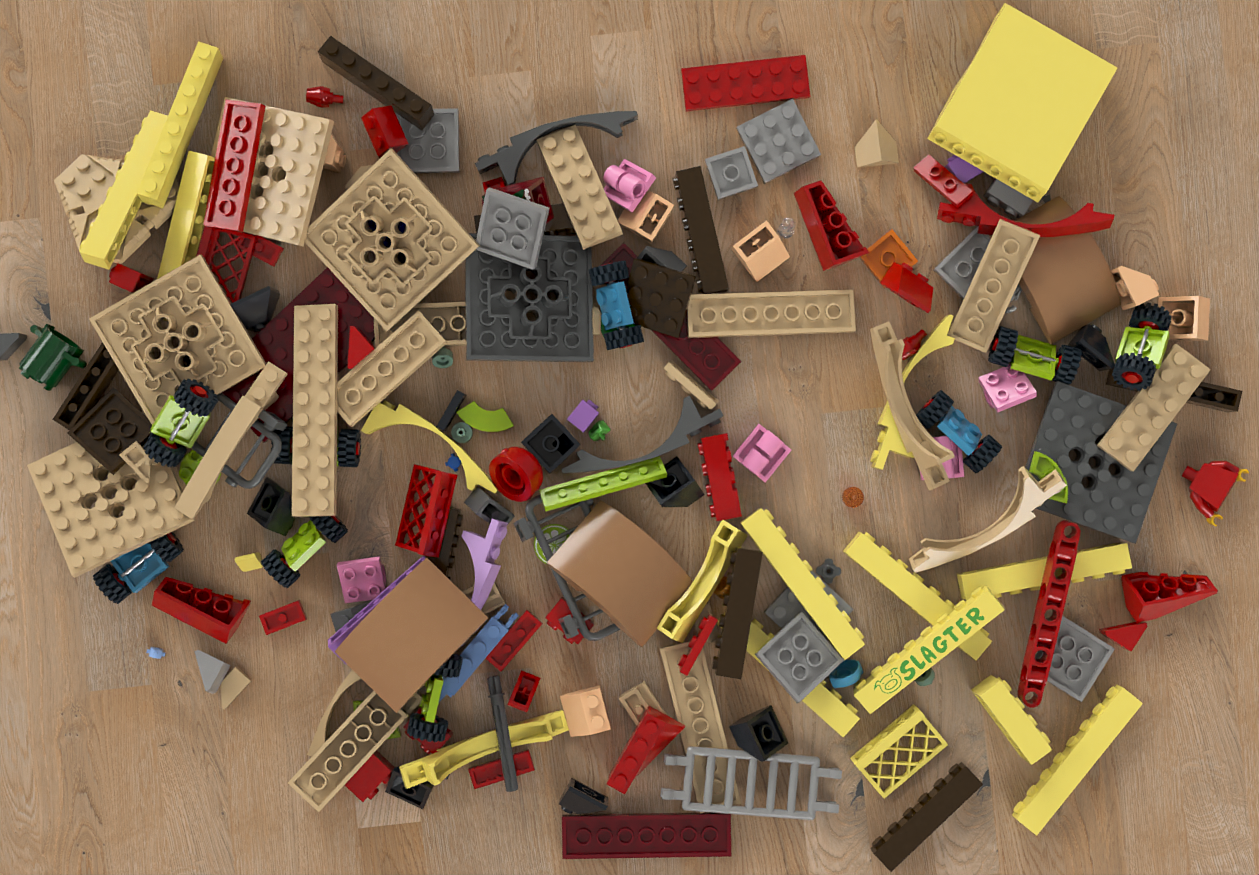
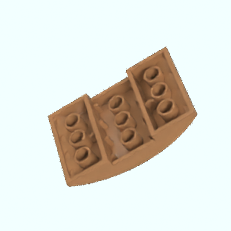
(1066, 276)
(621, 571)
(410, 634)

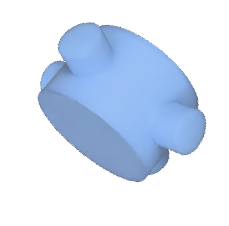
(155, 652)

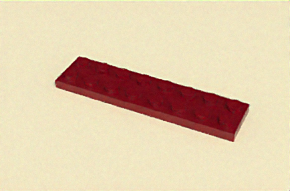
(703, 355)
(646, 835)

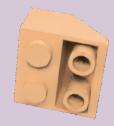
(647, 217)
(761, 251)

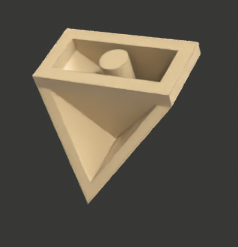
(876, 147)

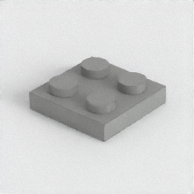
(731, 173)

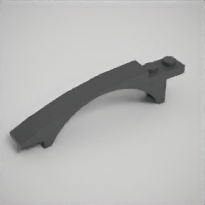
(511, 157)
(689, 423)

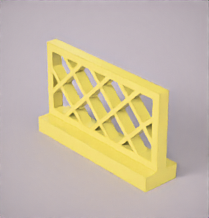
(885, 740)

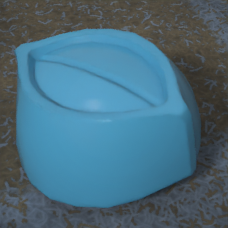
(846, 673)

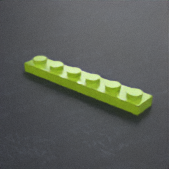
(602, 483)

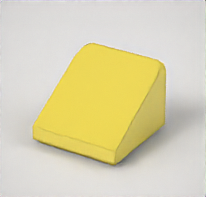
(249, 562)

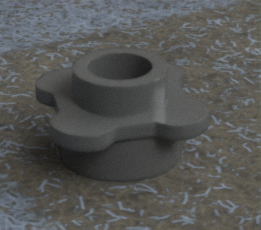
(822, 570)

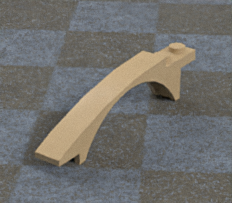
(246, 412)
(925, 449)
(1027, 497)
(322, 732)

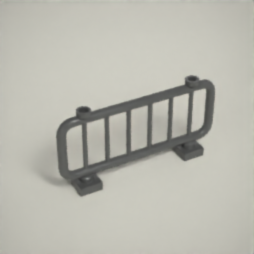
(270, 423)
(525, 530)

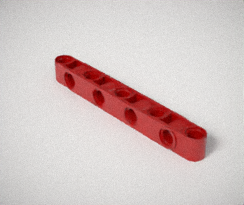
(1045, 630)

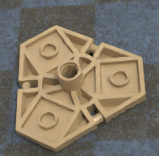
(85, 188)

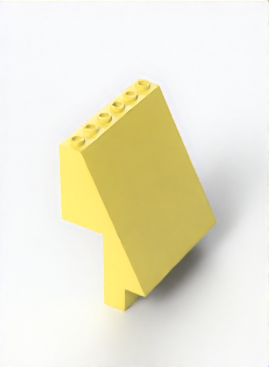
(1022, 103)

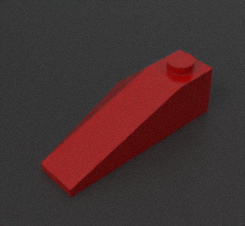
(1155, 596)

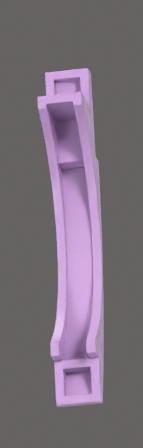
(484, 552)

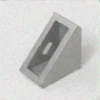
(211, 671)

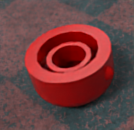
(516, 473)

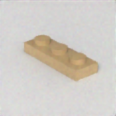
(690, 385)

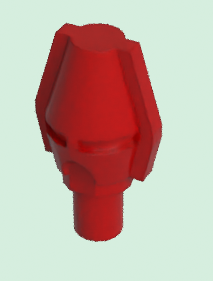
(322, 97)
(912, 344)

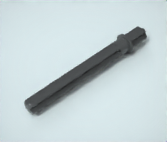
(502, 733)

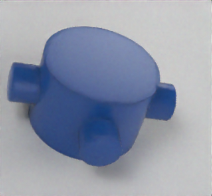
(453, 462)

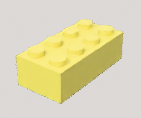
(1011, 719)

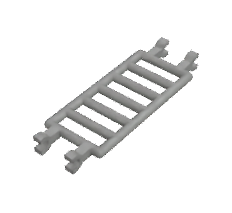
(748, 809)

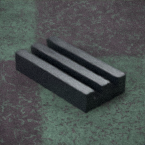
(451, 410)

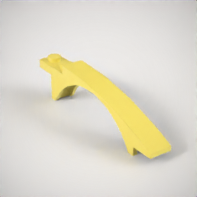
(385, 415)
(889, 437)
(439, 765)

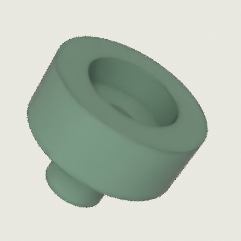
(443, 358)
(467, 432)
(926, 678)

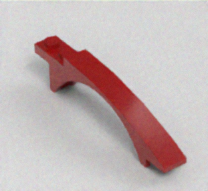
(977, 213)

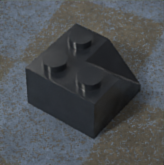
(551, 443)

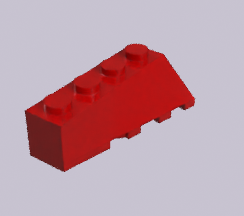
(827, 227)
(720, 477)
(201, 608)
(645, 744)

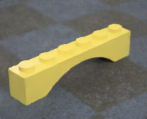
(684, 613)

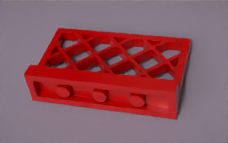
(207, 248)
(435, 513)

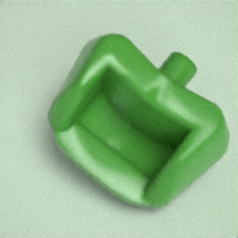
(599, 431)

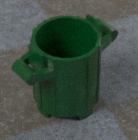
(50, 357)

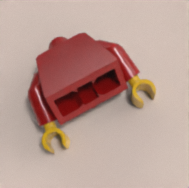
(1212, 486)

